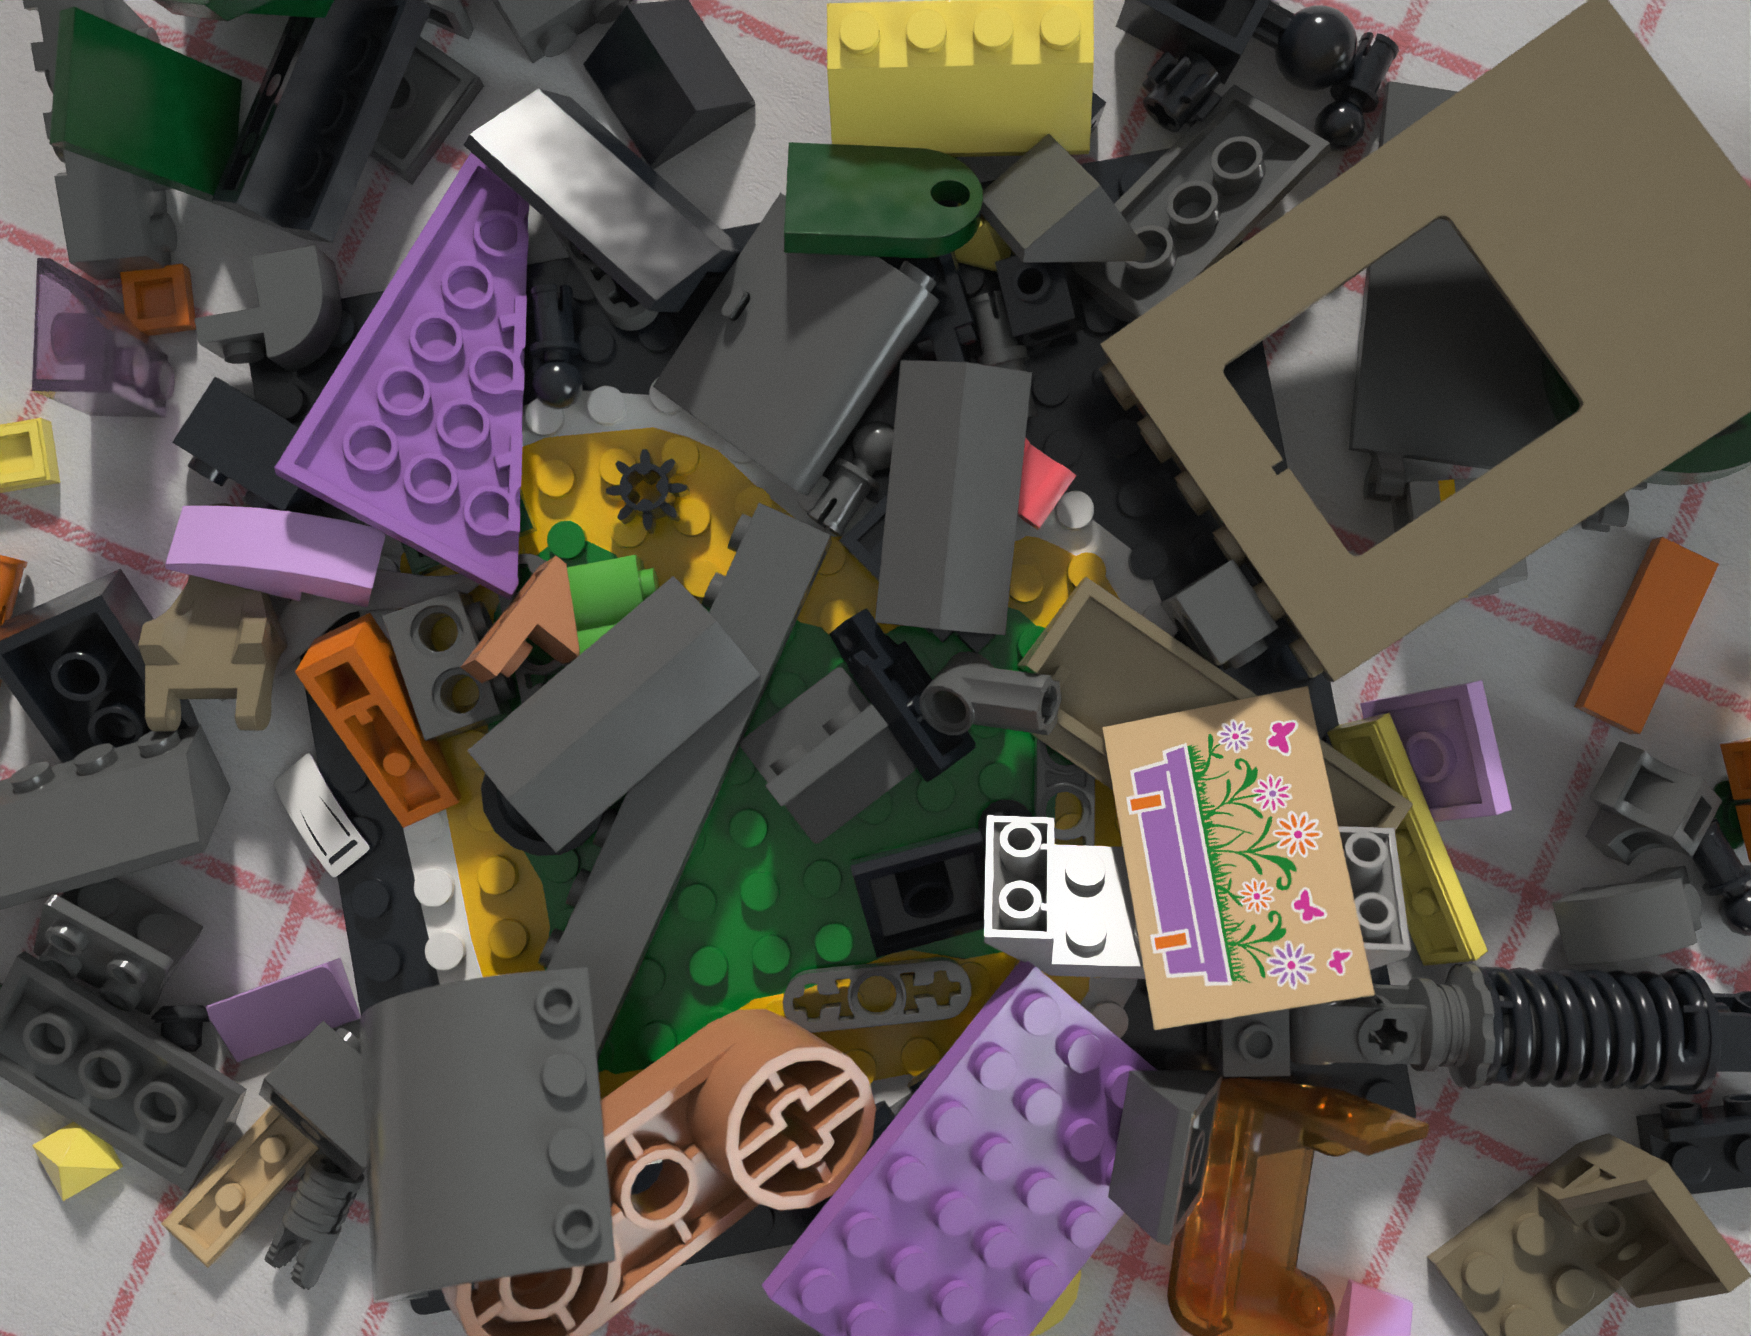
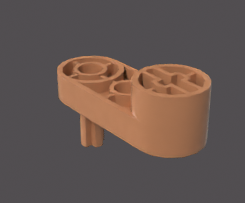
(741, 1121)

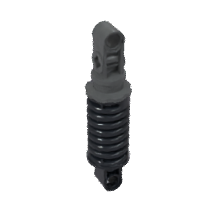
(1539, 1028)

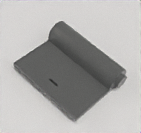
(795, 350)

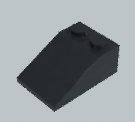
(81, 667)

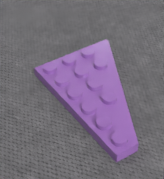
(430, 394)

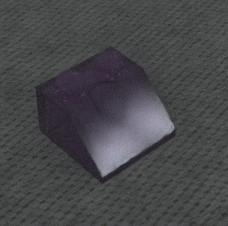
(92, 352)

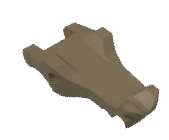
(212, 646)

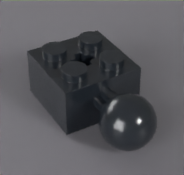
(1310, 46)

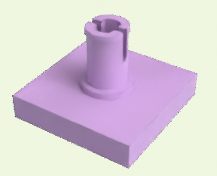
(1450, 749)

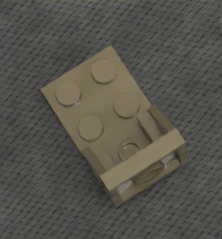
(1577, 1234)

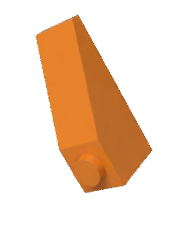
(366, 701)

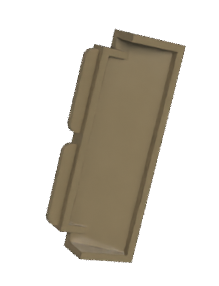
(1128, 669)

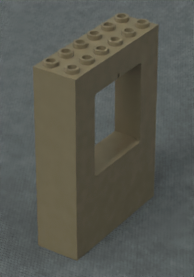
(1607, 238)

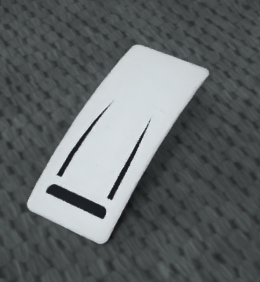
(319, 816)

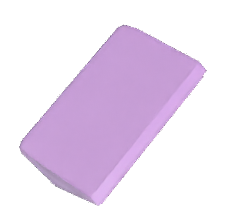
(284, 1010)

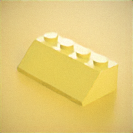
(961, 74)

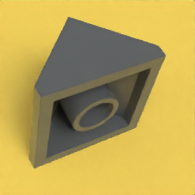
(1057, 211)
(1164, 1147)

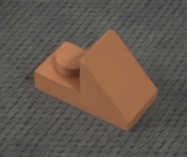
(537, 612)

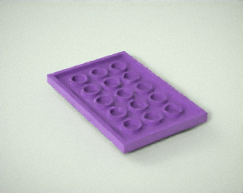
(980, 1183)

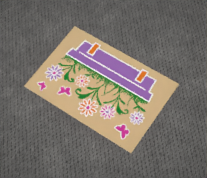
(1235, 861)

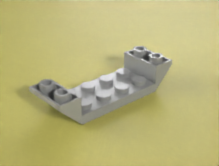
(1075, 911)

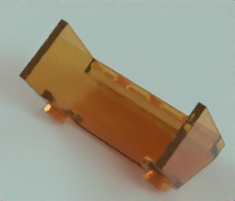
(1242, 1241)

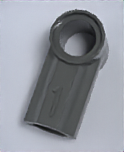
(977, 693)

